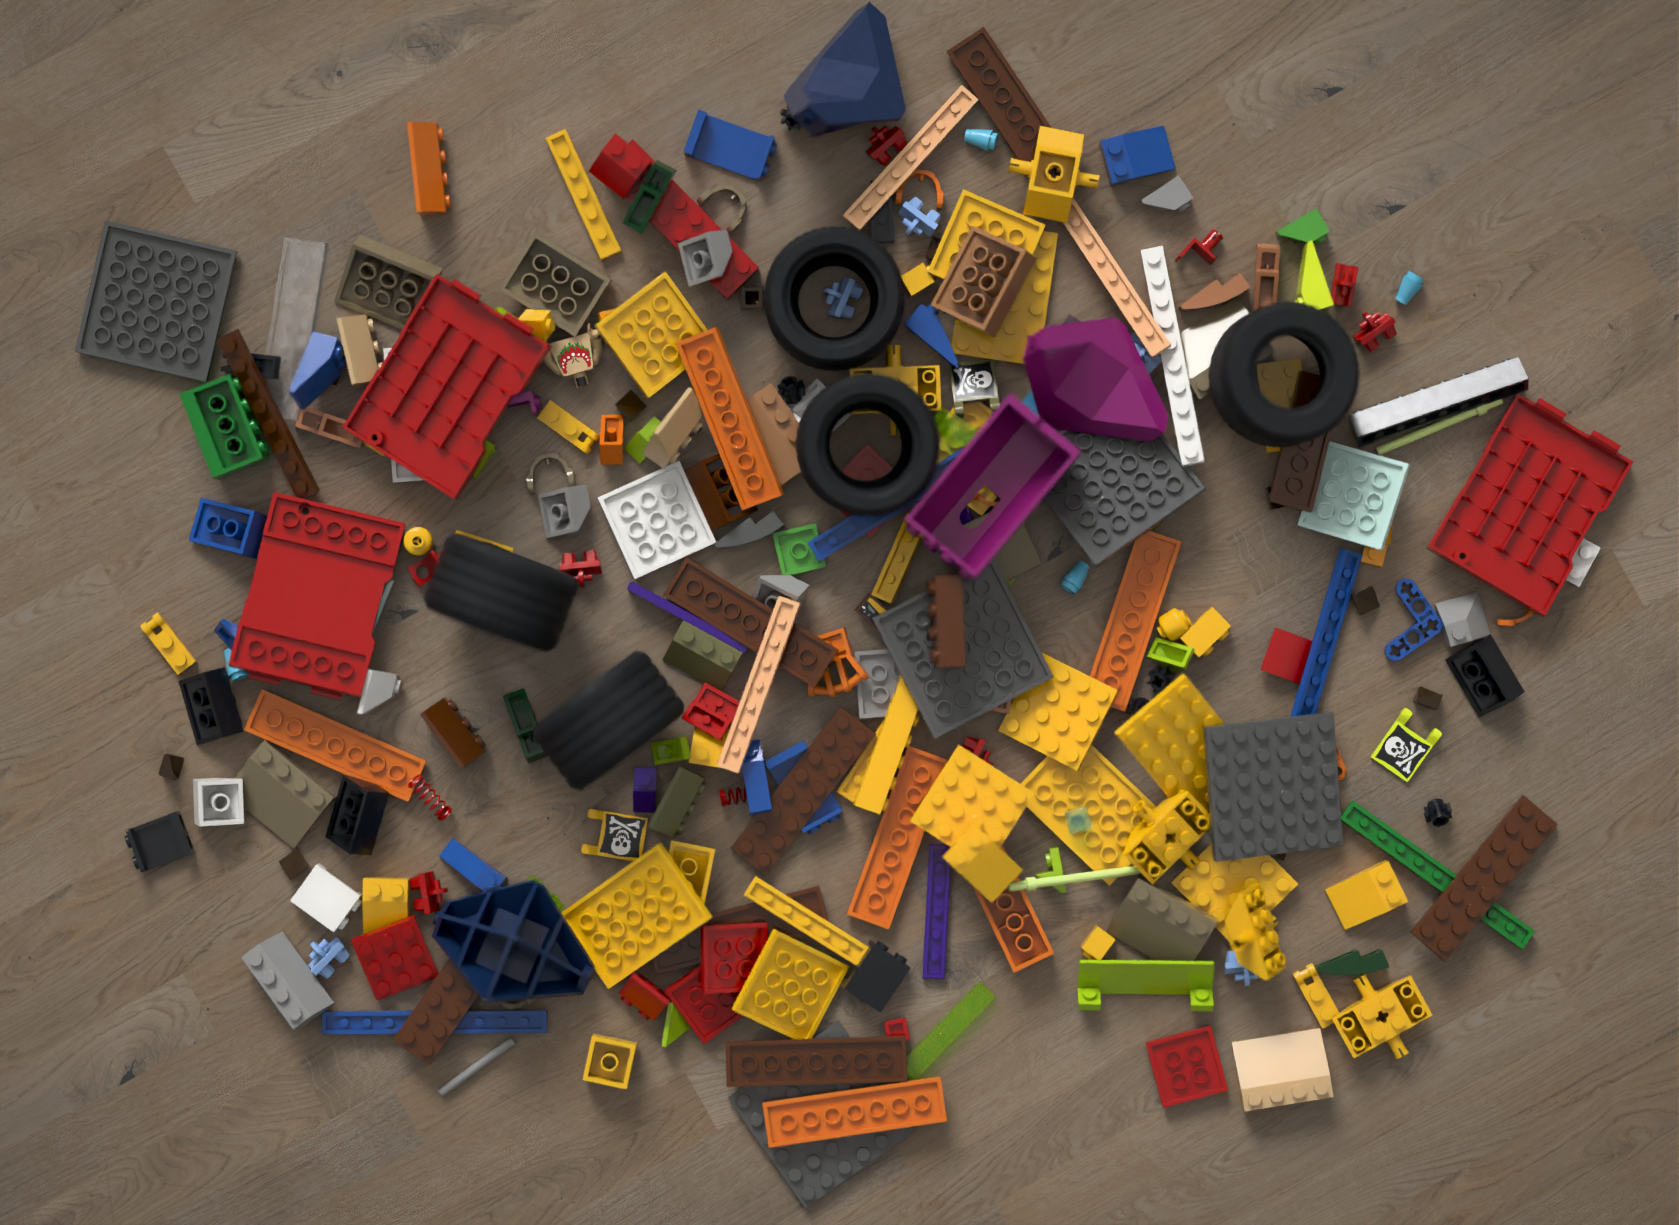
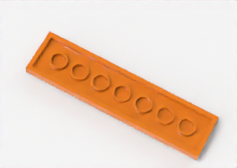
(729, 418)
(1134, 614)
(334, 744)
(895, 841)
(854, 1111)

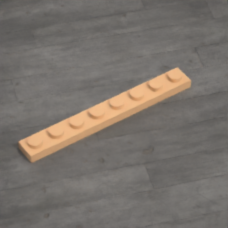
(910, 158)
(1115, 281)
(759, 684)

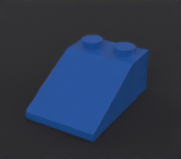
(1136, 155)
(318, 369)
(228, 528)

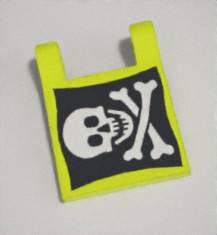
(1403, 749)

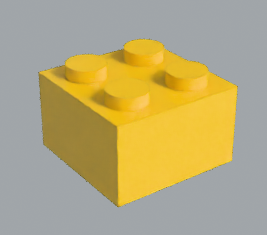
(609, 1061)

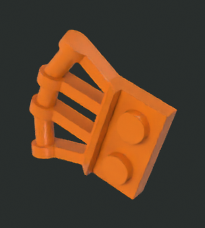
(840, 640)

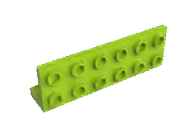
(1145, 977)

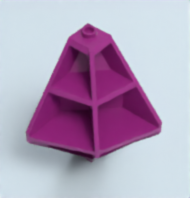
(1093, 381)

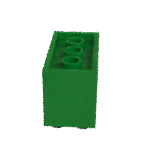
(210, 422)

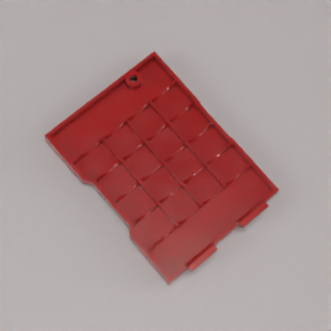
(446, 385)
(1530, 503)
(316, 596)

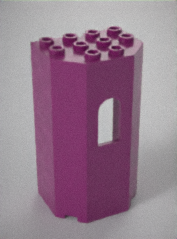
(1013, 458)

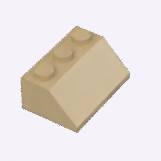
(359, 348)
(675, 430)

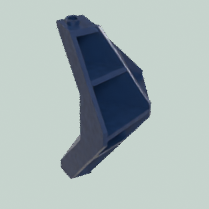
(849, 79)
(513, 944)

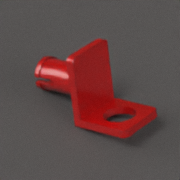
(1204, 248)
(428, 562)

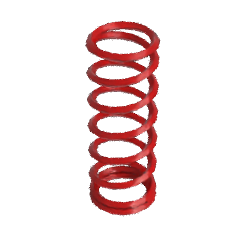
(724, 800)
(446, 810)

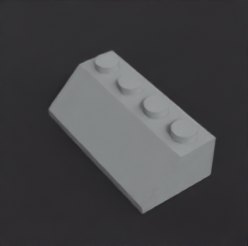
(288, 980)

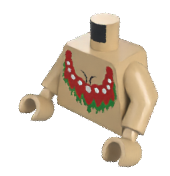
(575, 356)

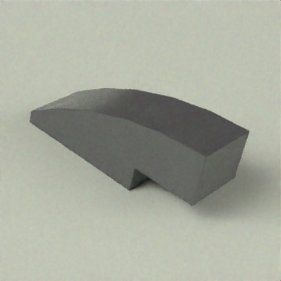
(750, 532)

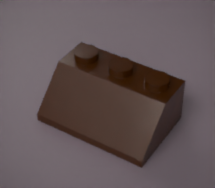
(715, 492)
(454, 732)

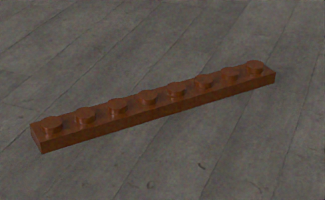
(268, 414)

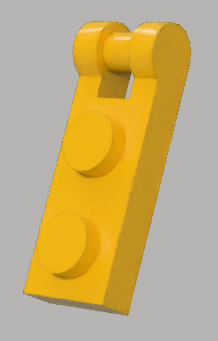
(568, 426)
(168, 644)
(1316, 995)

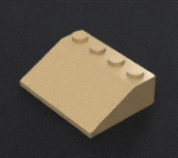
(1282, 1069)

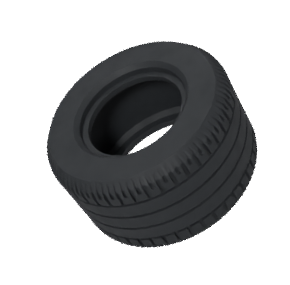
(834, 248)
(1237, 391)
(917, 434)
(500, 592)
(608, 720)

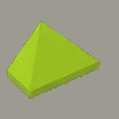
(1170, 654)
(674, 1025)

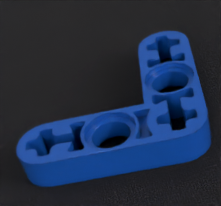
(1420, 618)

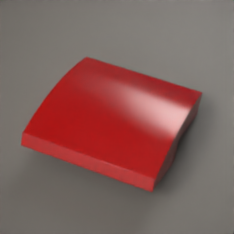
(1286, 655)
(712, 711)

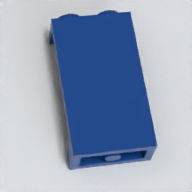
(730, 146)
(782, 764)

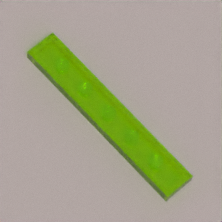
(948, 1030)

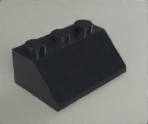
(1485, 675)
(211, 706)
(357, 815)

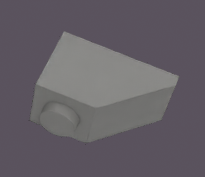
(1169, 197)

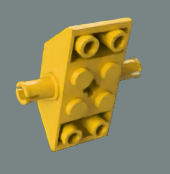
(1049, 196)
(922, 379)
(1166, 835)
(1254, 935)
(1402, 1009)

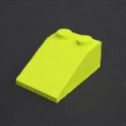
(1311, 281)

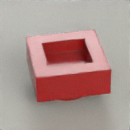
(897, 1027)

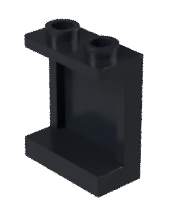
(159, 841)
(876, 976)

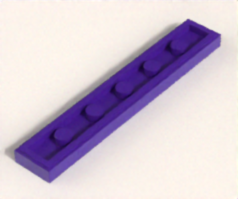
(686, 616)
(936, 913)

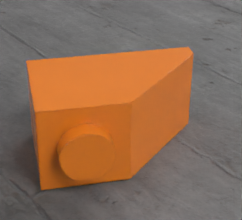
(612, 440)

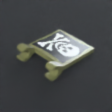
(974, 383)

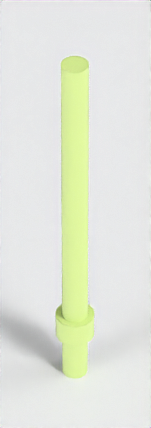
(1399, 442)
(1032, 884)

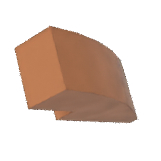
(1266, 275)
(1216, 294)
(326, 426)

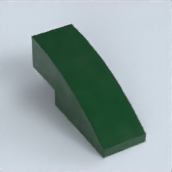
(649, 196)
(524, 722)
(1354, 964)

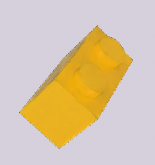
(1205, 632)

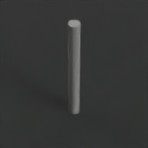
(478, 1065)

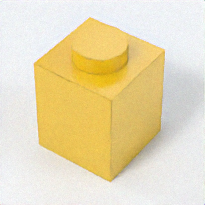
(917, 279)
(540, 321)
(1097, 943)

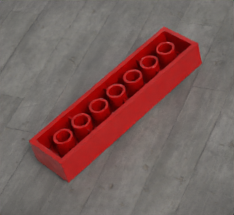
(682, 219)

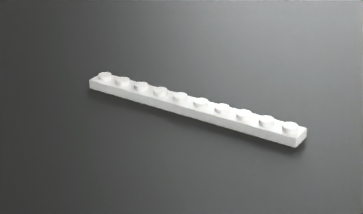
(1173, 357)

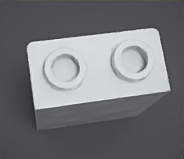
(327, 898)

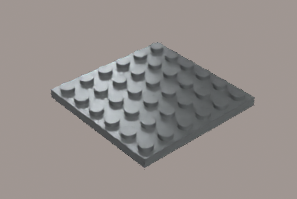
(156, 301)
(1119, 491)
(998, 654)
(1273, 786)
(816, 1165)

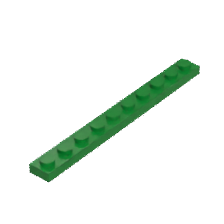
(1428, 869)

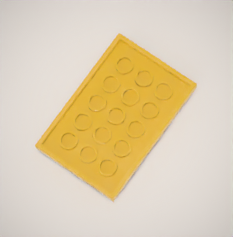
(1024, 317)
(1170, 739)
(1108, 801)
(636, 915)

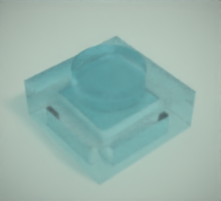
(1078, 819)

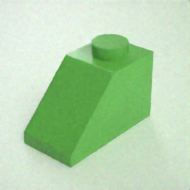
(1305, 229)

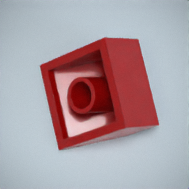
(619, 166)
(644, 996)

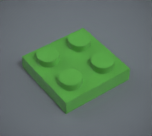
(794, 551)

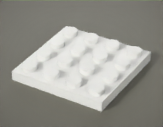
(657, 520)

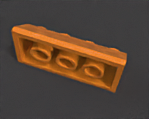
(427, 168)

